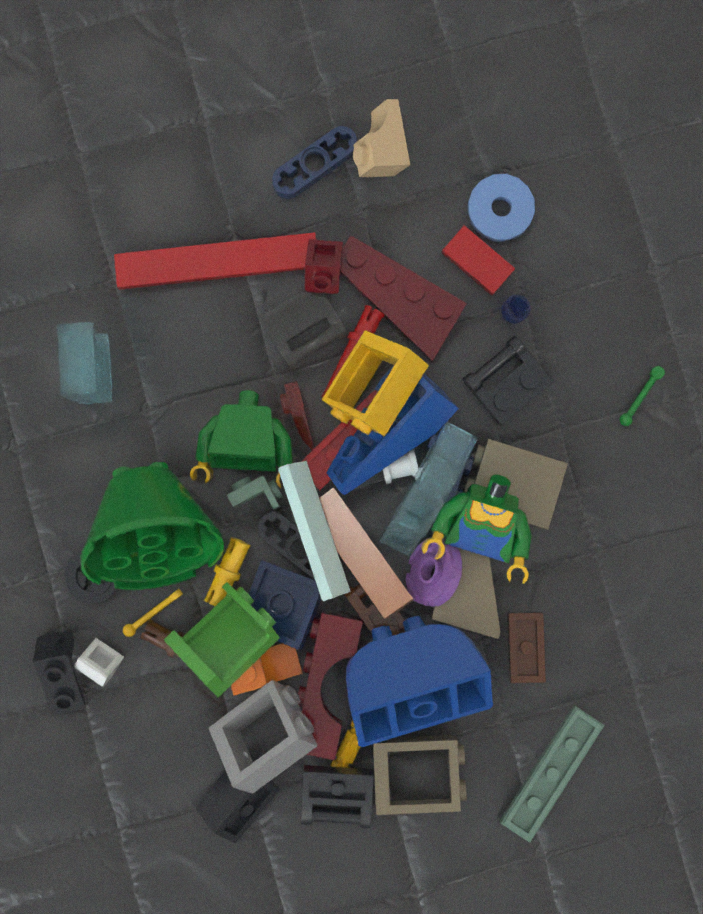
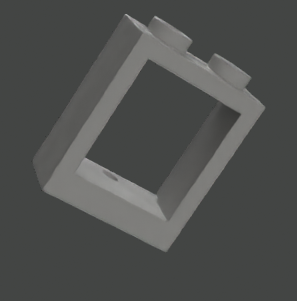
(226, 734)

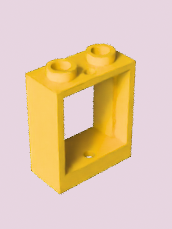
(356, 375)

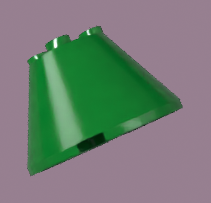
(148, 532)

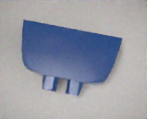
(415, 680)

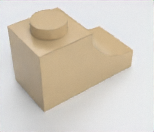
(384, 148)

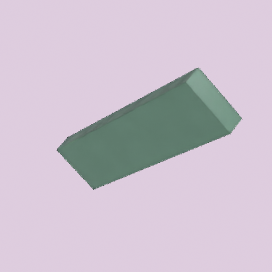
(551, 773)

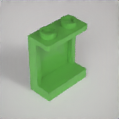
(225, 640)

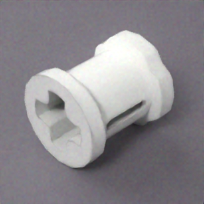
(402, 467)

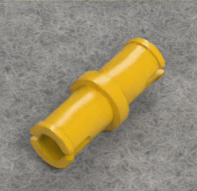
(227, 570)

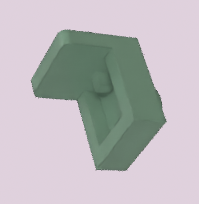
(247, 490)

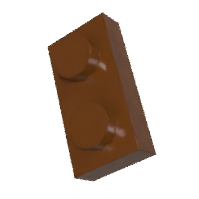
(526, 647)

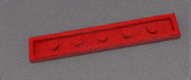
(211, 261)

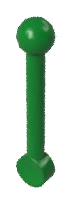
(656, 373)

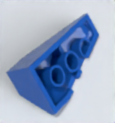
(418, 420)

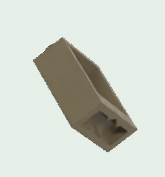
(457, 786)

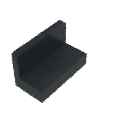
(232, 810)

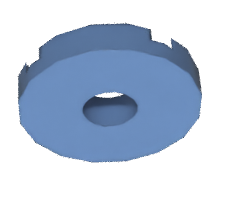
(503, 188)

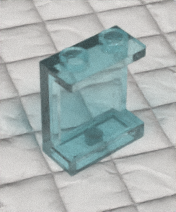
(84, 364)

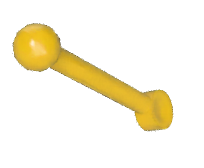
(130, 629)

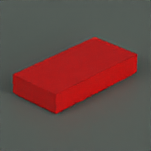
(478, 260)

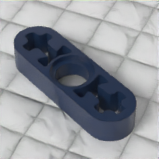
(289, 169)

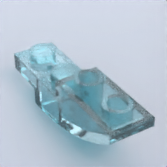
(429, 489)

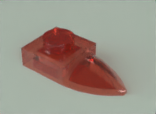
(293, 404)

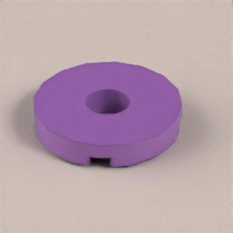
(445, 579)

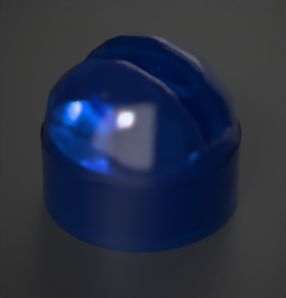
(519, 306)

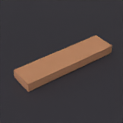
(363, 557)

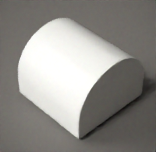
(99, 662)

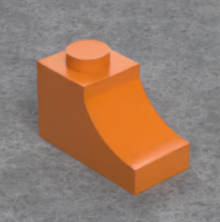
(275, 664)

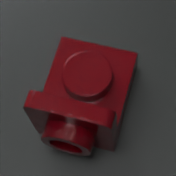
(323, 266)

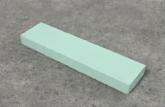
(314, 530)

